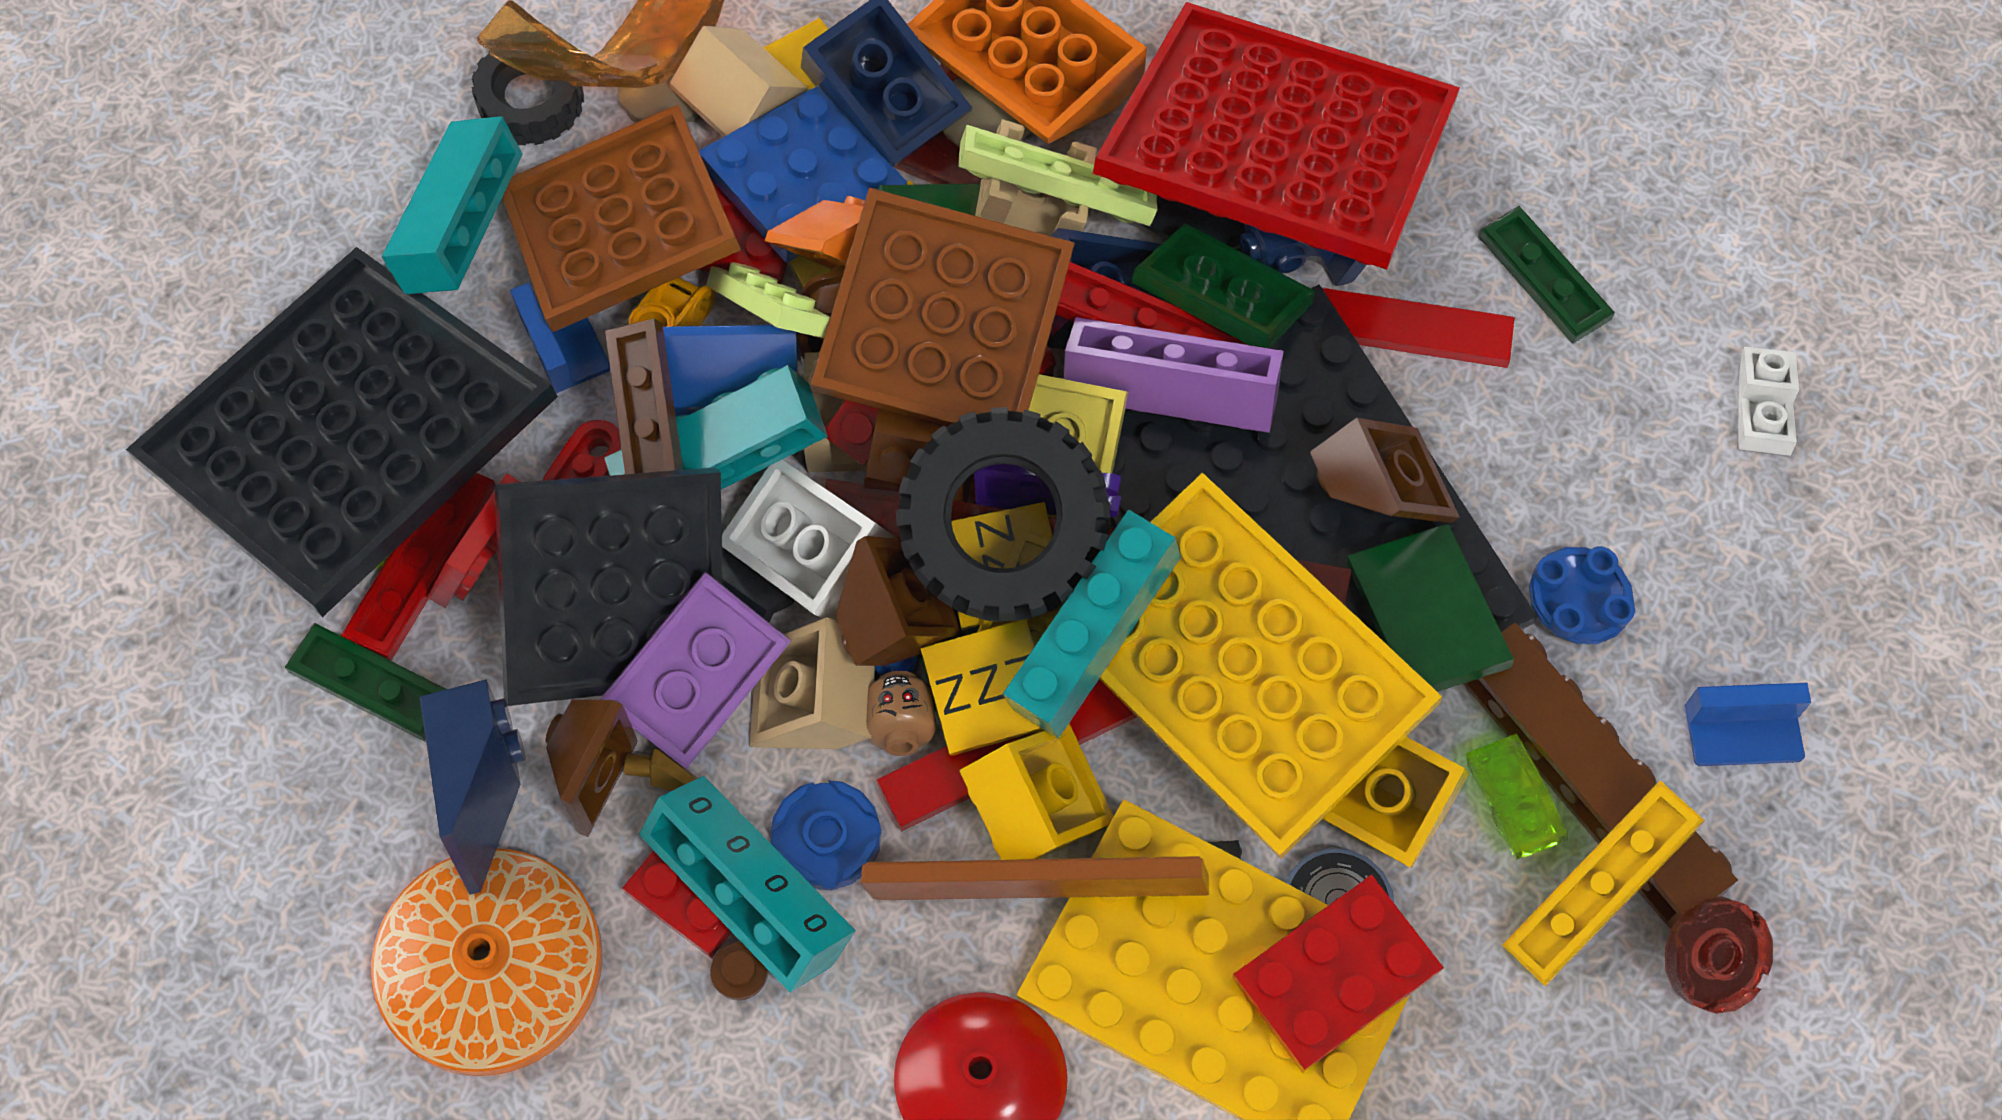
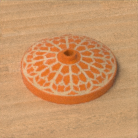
(498, 1009)

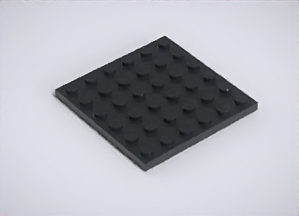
(341, 429)

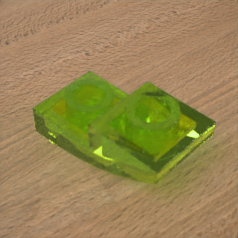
(1516, 796)

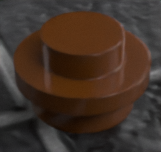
(737, 972)

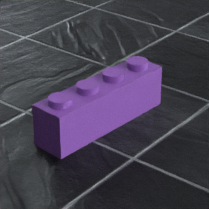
(1177, 373)

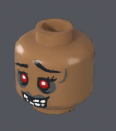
(900, 713)

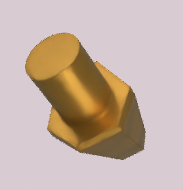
(660, 768)

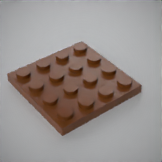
(617, 218)
(940, 312)

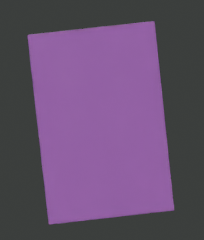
(696, 669)

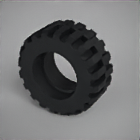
(986, 441)

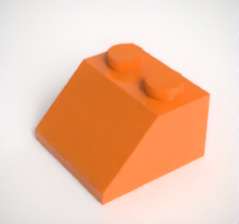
(820, 232)

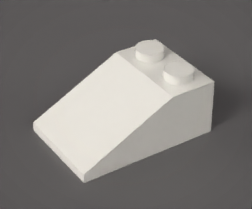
(799, 537)

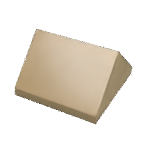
(732, 79)

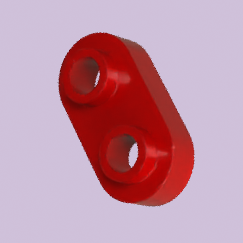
(576, 457)

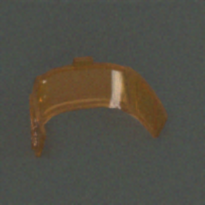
(638, 55)

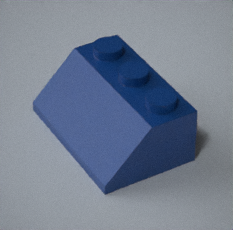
(724, 359)

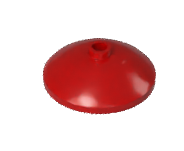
(1011, 1037)

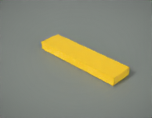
(1603, 883)

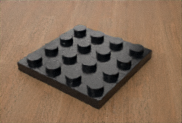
(596, 573)

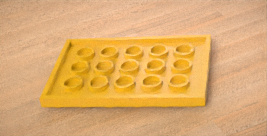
(1261, 673)
(1161, 989)

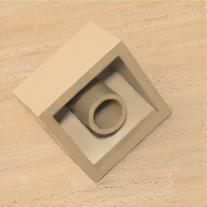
(812, 693)

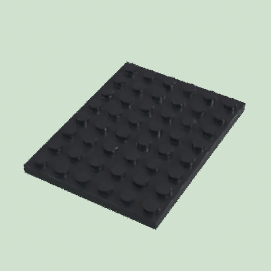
(1273, 474)

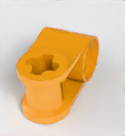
(675, 304)

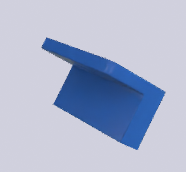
(567, 354)
(1747, 723)

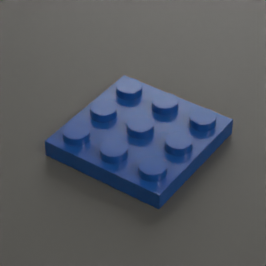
(794, 161)

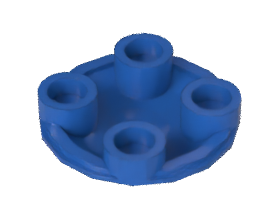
(1582, 594)

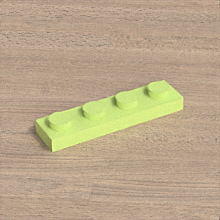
(1053, 174)
(768, 299)

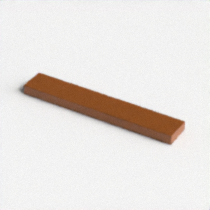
(1036, 878)

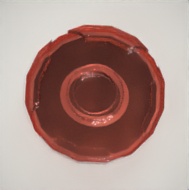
(1718, 954)

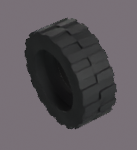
(527, 124)

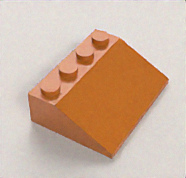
(1036, 59)

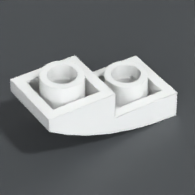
(1766, 401)

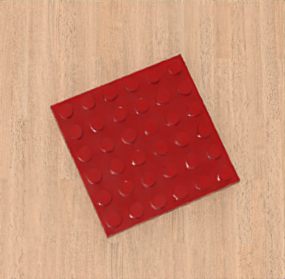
(1280, 134)

